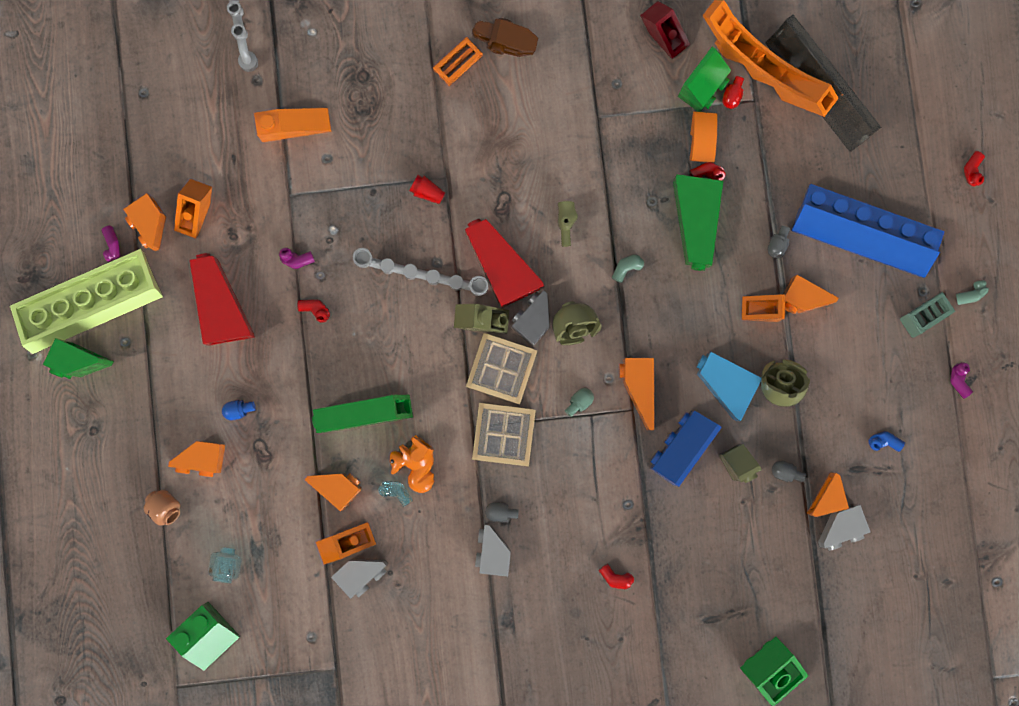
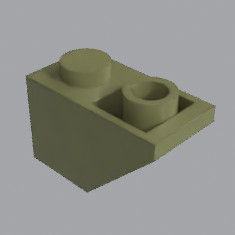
(481, 318)
(740, 464)

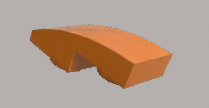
(703, 136)

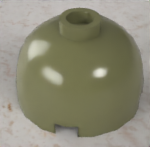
(575, 322)
(784, 383)

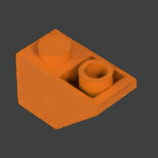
(148, 219)
(200, 456)

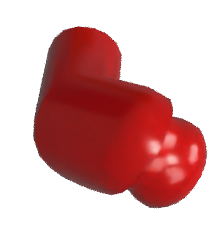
(708, 170)
(317, 308)
(615, 580)

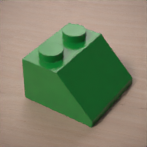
(705, 81)
(70, 360)
(203, 636)
(774, 671)

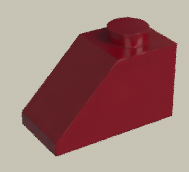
(665, 28)

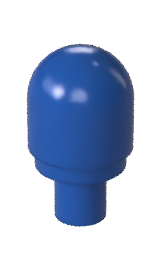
(237, 409)

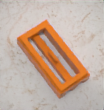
(444, 74)

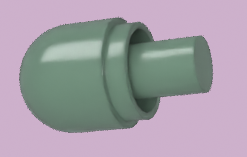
(580, 401)

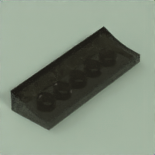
(848, 115)

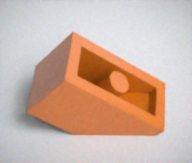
(192, 207)
(805, 296)
(336, 488)
(345, 543)

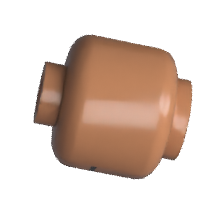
(161, 507)

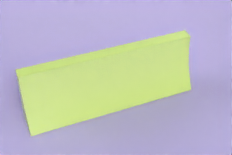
(85, 301)

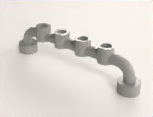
(246, 59)
(477, 285)

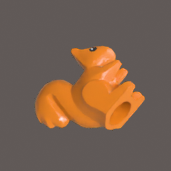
(419, 460)

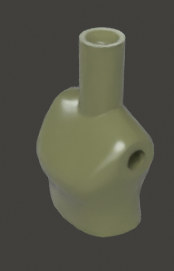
(566, 219)

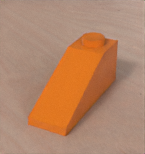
(291, 123)
(639, 383)

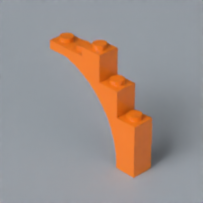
(765, 66)

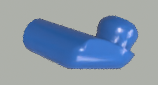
(885, 439)

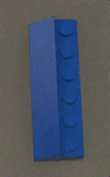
(868, 231)

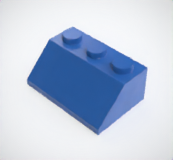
(684, 447)

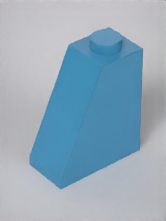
(728, 383)

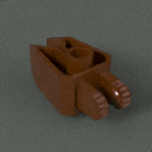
(506, 37)

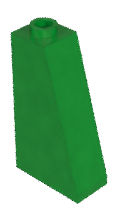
(698, 216)
(362, 413)

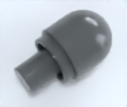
(779, 243)
(787, 472)
(500, 512)

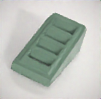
(914, 322)

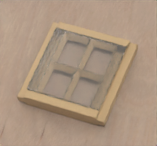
(501, 368)
(503, 434)

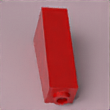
(504, 268)
(217, 305)

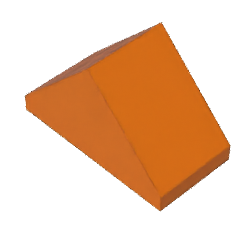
(763, 308)
(830, 497)

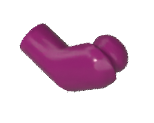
(112, 242)
(294, 260)
(958, 377)

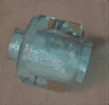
(224, 565)

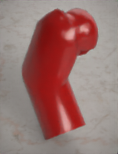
(971, 170)

